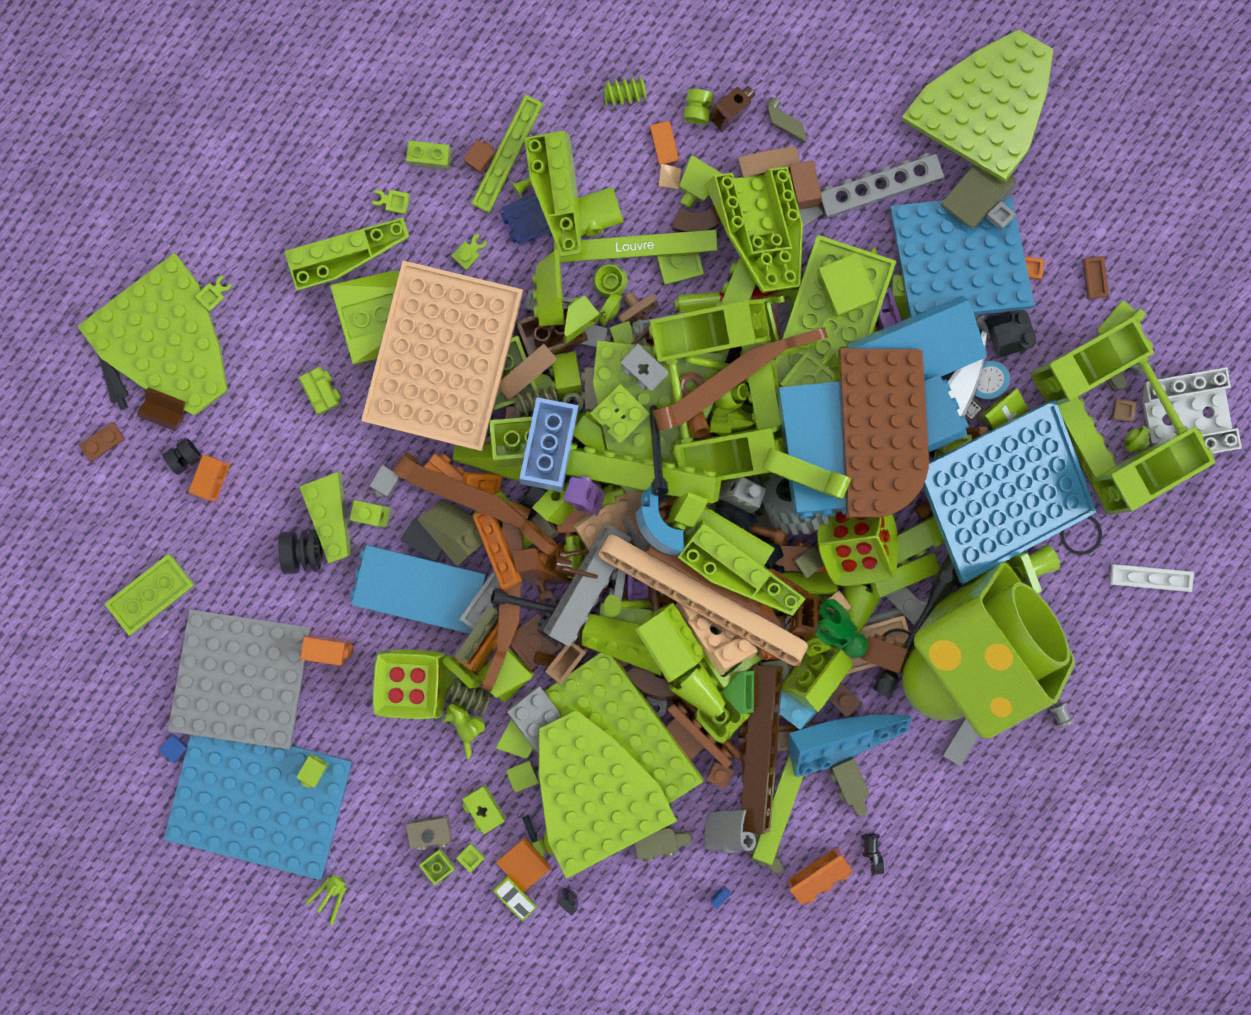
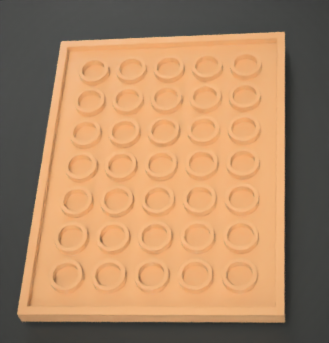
(442, 355)

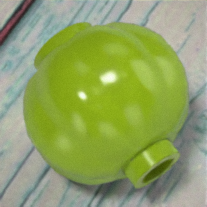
(734, 398)

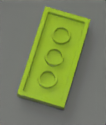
(149, 594)

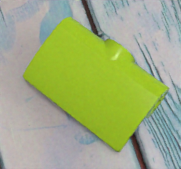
(599, 211)

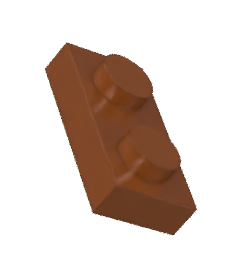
(101, 442)

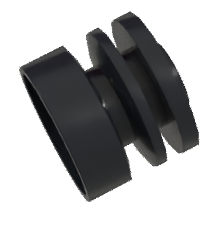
(296, 552)

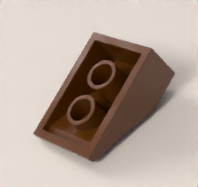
(533, 335)

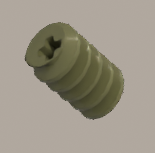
(527, 405)
(466, 695)

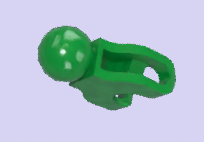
(840, 630)

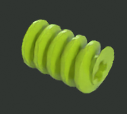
(624, 91)

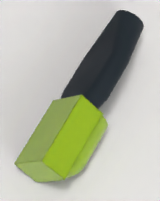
(538, 843)

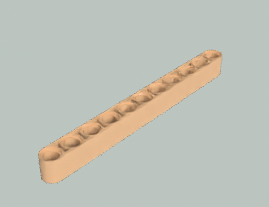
(703, 600)

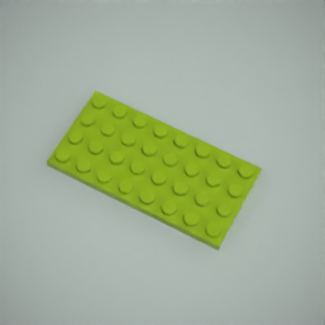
(814, 310)
(614, 703)

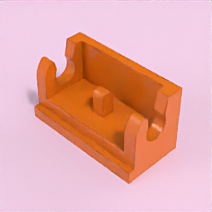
(209, 478)

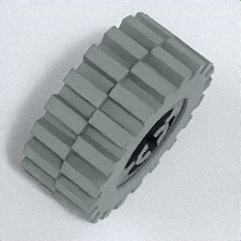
(780, 509)

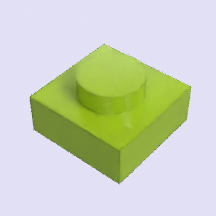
(470, 857)

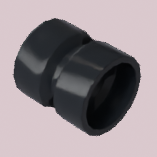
(181, 456)

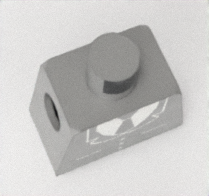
(745, 494)

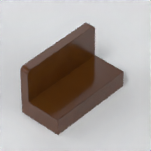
(162, 409)

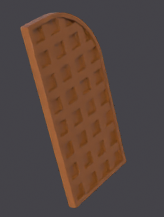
(882, 429)

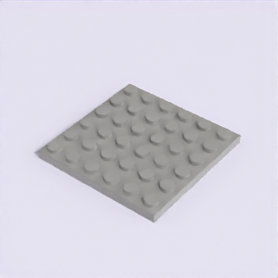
(239, 679)

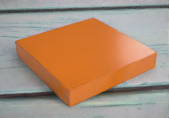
(524, 864)

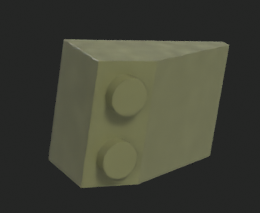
(977, 196)
(452, 530)

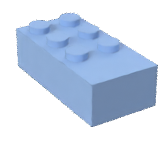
(549, 444)

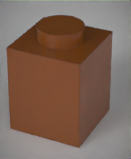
(479, 156)
(719, 774)

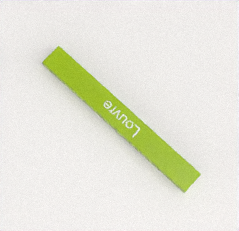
(645, 246)

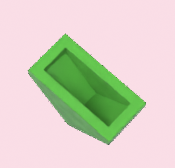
(741, 692)

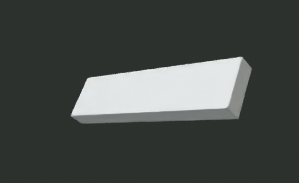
(1151, 578)

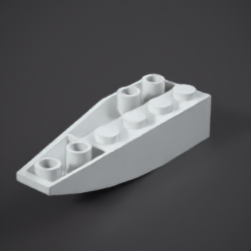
(964, 384)

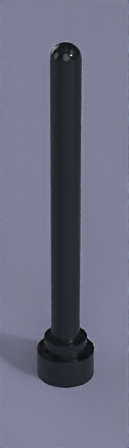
(659, 485)
(500, 597)

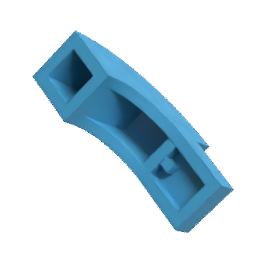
(654, 529)

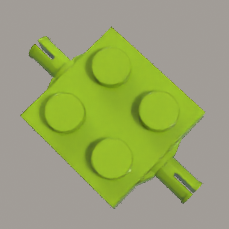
(810, 371)

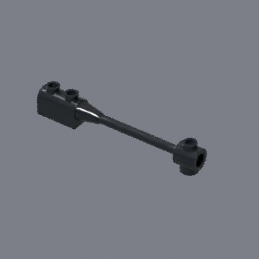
(943, 583)

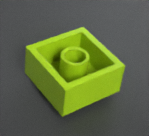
(437, 866)

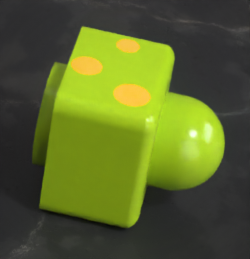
(988, 655)

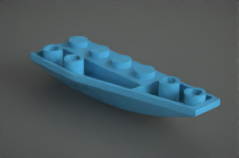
(841, 739)

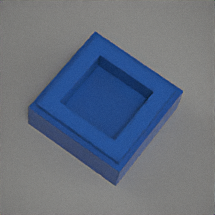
(173, 748)
(720, 896)

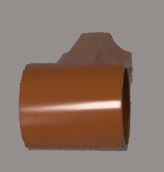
(699, 427)

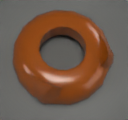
(690, 376)

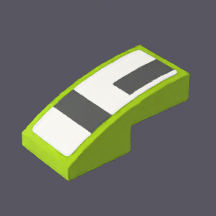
(514, 898)

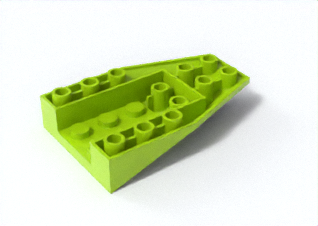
(762, 225)
(363, 313)

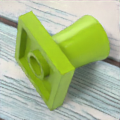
(1032, 566)

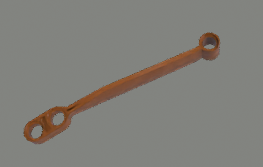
(729, 378)
(472, 497)
(508, 613)

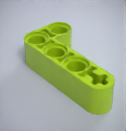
(806, 474)

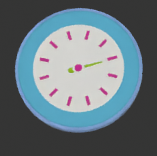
(993, 381)

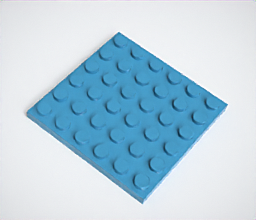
(949, 260)

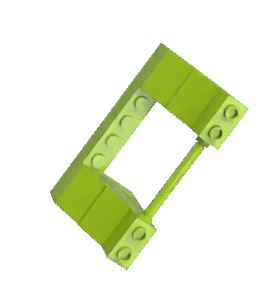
(714, 330)
(1145, 475)

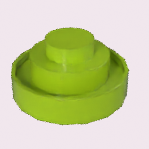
(1137, 439)

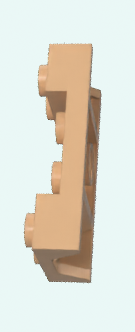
(722, 649)

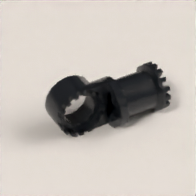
(871, 850)

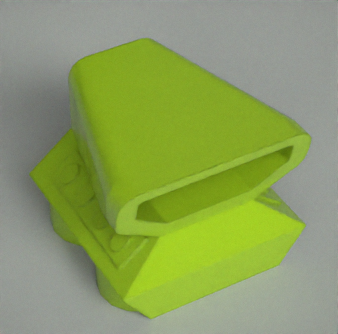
(510, 677)
(724, 725)

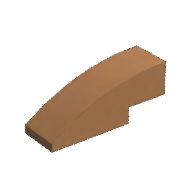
(761, 162)
(526, 372)
(567, 659)

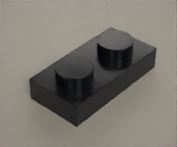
(568, 900)

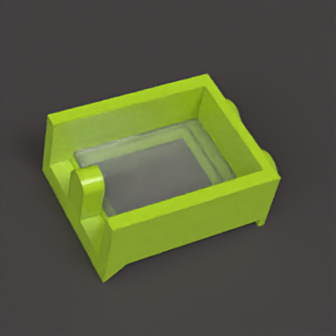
(778, 310)

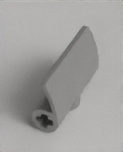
(725, 832)

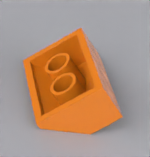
(819, 876)

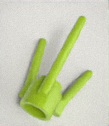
(335, 885)

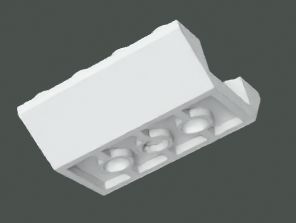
(1189, 397)

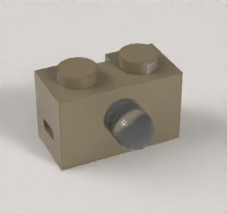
(429, 832)

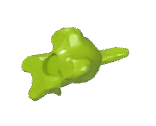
(466, 726)

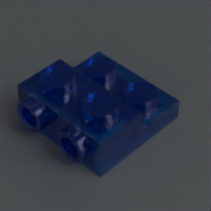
(525, 220)

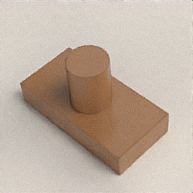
(637, 307)

